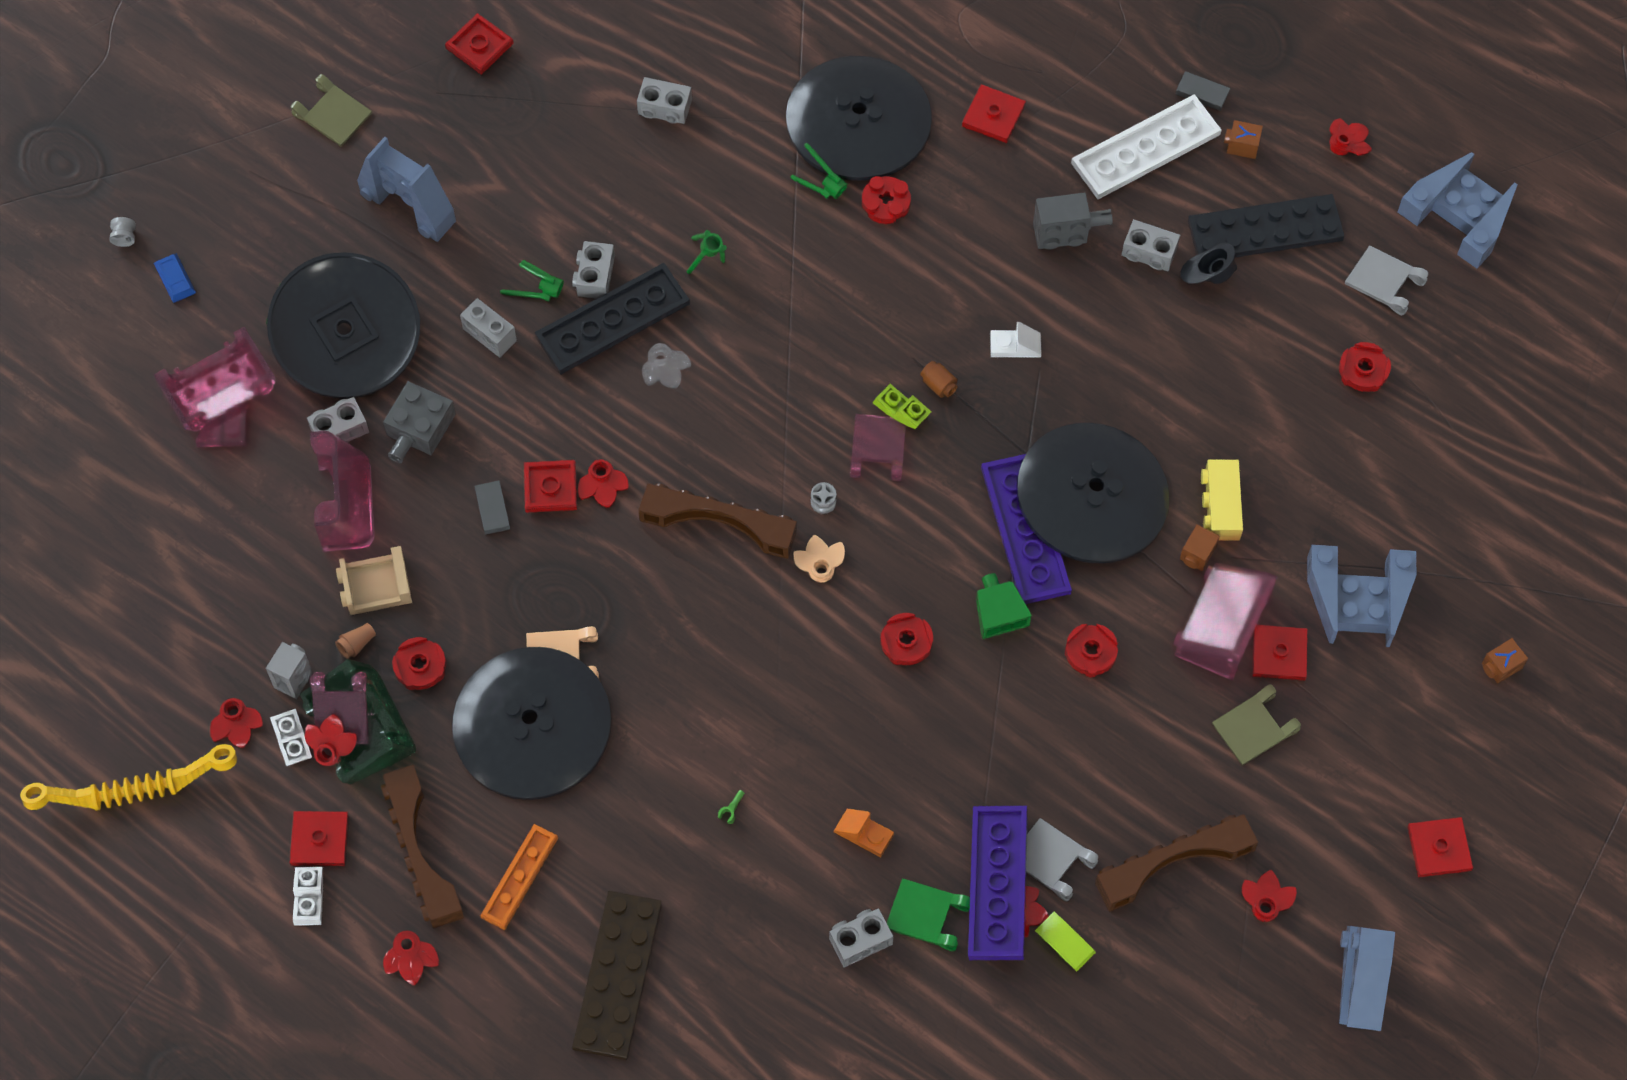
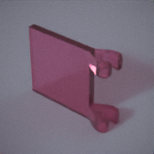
(878, 441)
(347, 705)

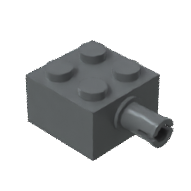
(1066, 220)
(417, 421)

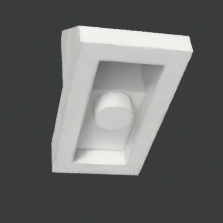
(1015, 343)

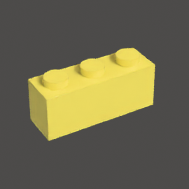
(1222, 499)

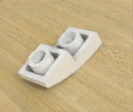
(291, 737)
(308, 896)

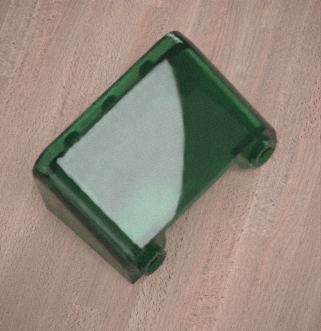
(387, 732)

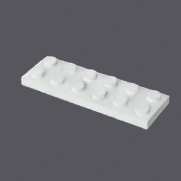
(1146, 146)

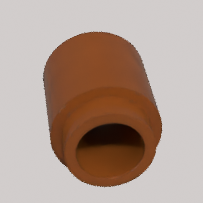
(939, 379)

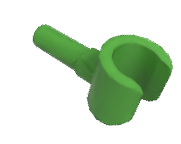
(732, 807)

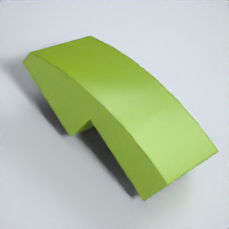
(904, 410)
(1065, 941)

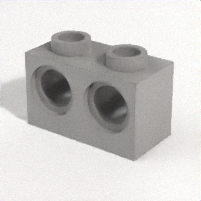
(665, 96)
(1152, 240)
(597, 270)
(488, 327)
(335, 416)
(289, 669)
(865, 943)

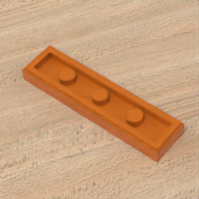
(519, 877)

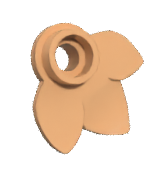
(820, 556)

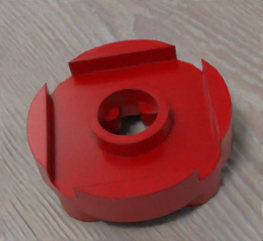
(886, 186)
(1364, 380)
(914, 627)
(1091, 635)
(424, 677)

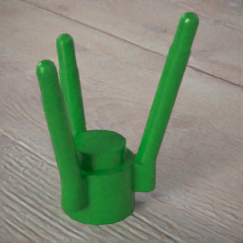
(833, 184)
(710, 246)
(550, 285)

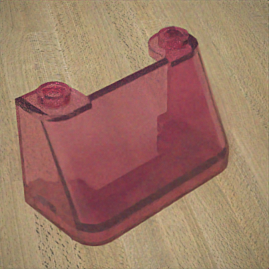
(216, 382)
(348, 518)
(1224, 618)

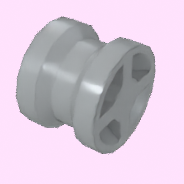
(122, 231)
(823, 491)

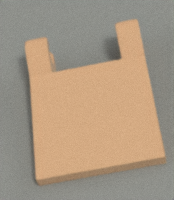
(564, 641)

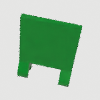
(922, 911)

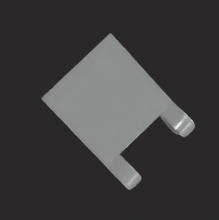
(1382, 278)
(1052, 854)

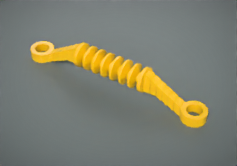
(92, 797)

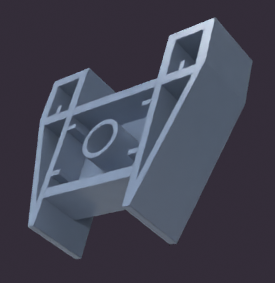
(392, 172)
(1462, 202)
(1360, 601)
(1365, 976)

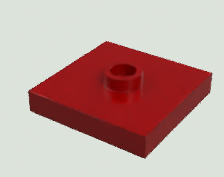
(479, 43)
(993, 113)
(550, 486)
(1280, 652)
(319, 838)
(1440, 847)

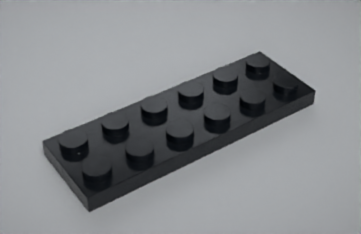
(1269, 226)
(612, 318)

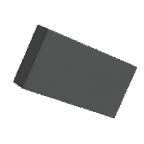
(1207, 91)
(492, 507)

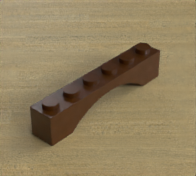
(667, 506)
(1225, 841)
(438, 894)

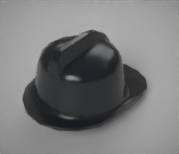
(1211, 266)

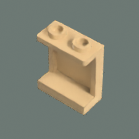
(374, 582)

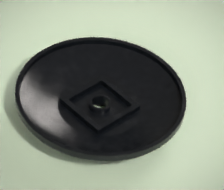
(852, 143)
(334, 292)
(1085, 522)
(540, 756)

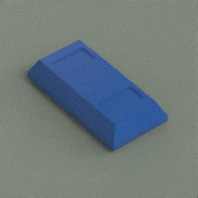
(174, 278)

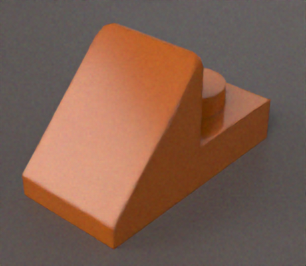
(863, 831)

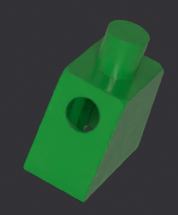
(1000, 607)

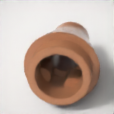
(352, 642)

